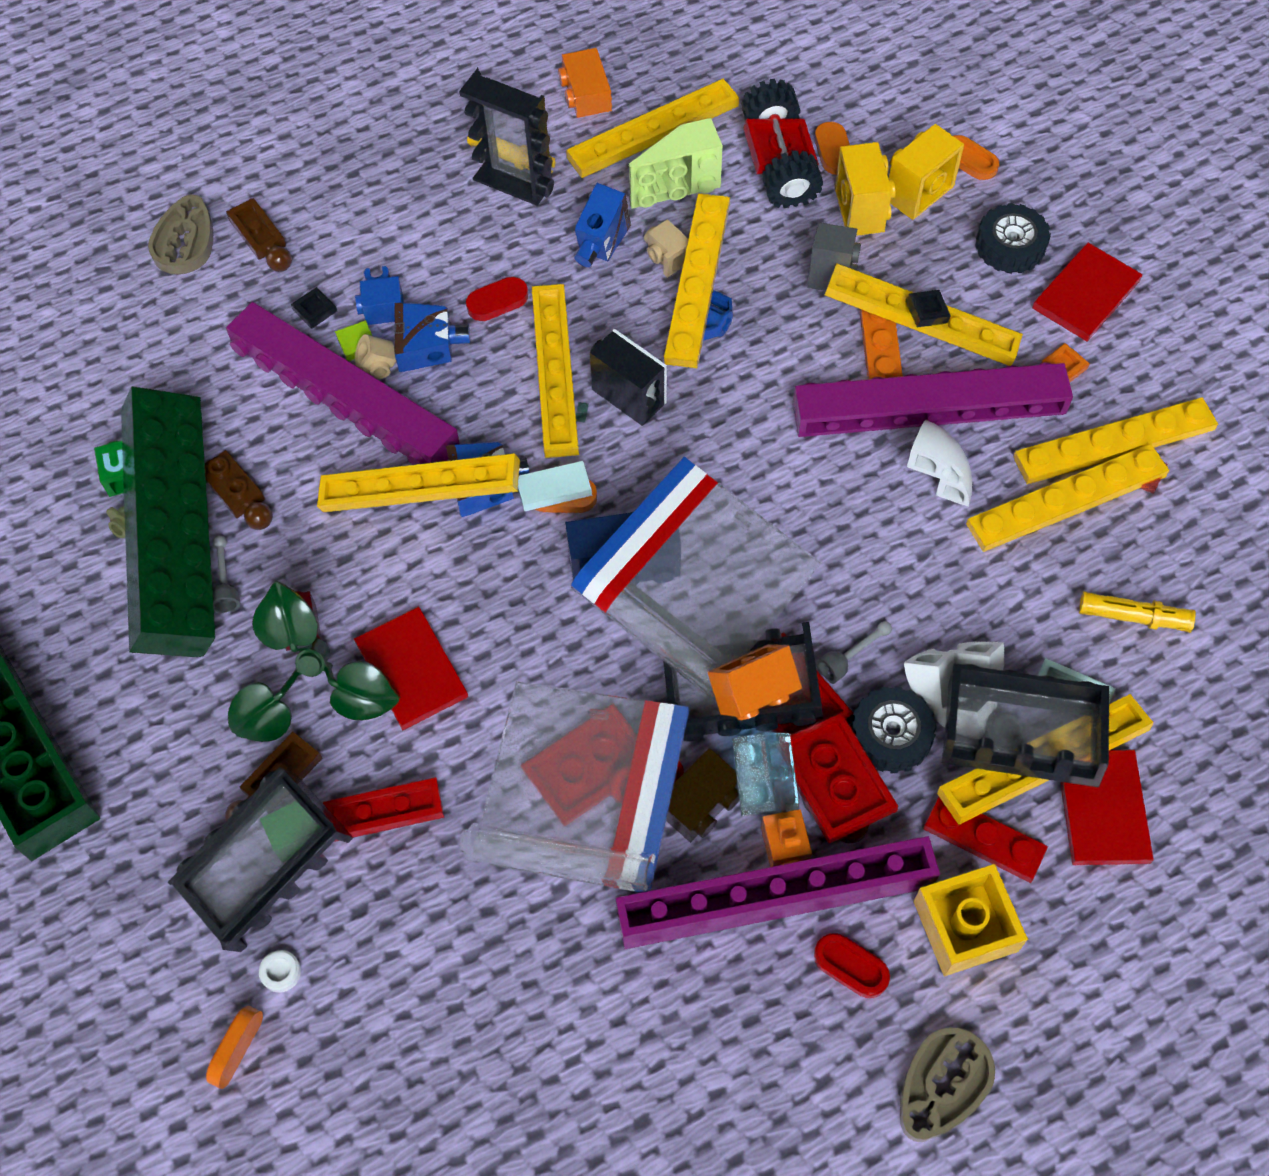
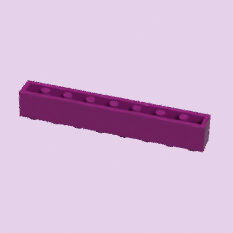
(341, 386)
(937, 398)
(776, 892)

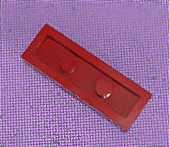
(388, 807)
(989, 841)

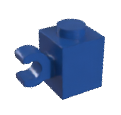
(379, 297)

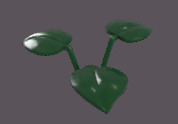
(286, 621)

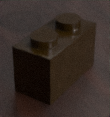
(702, 795)

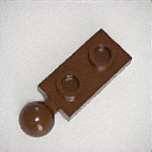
(260, 234)
(237, 491)
(291, 754)

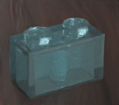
(765, 774)

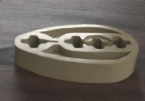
(175, 223)
(968, 1092)

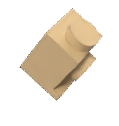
(666, 246)

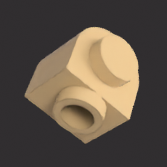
(375, 356)

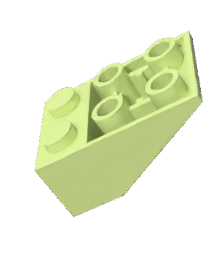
(677, 165)

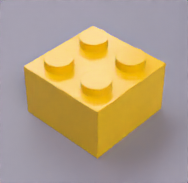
(925, 170)
(864, 188)
(969, 920)

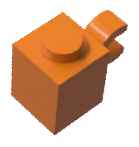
(785, 838)

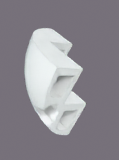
(941, 456)
(931, 671)

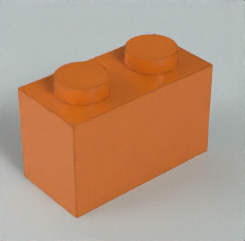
(585, 82)
(755, 681)

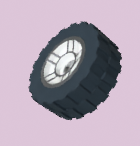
(1012, 238)
(897, 710)

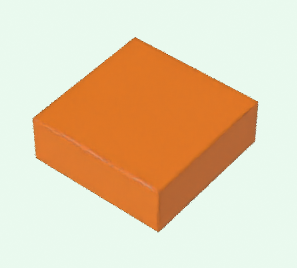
(1073, 361)

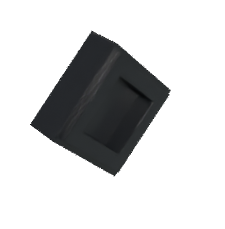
(313, 307)
(928, 308)

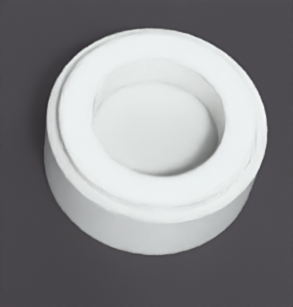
(279, 971)

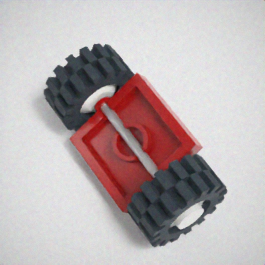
(781, 144)

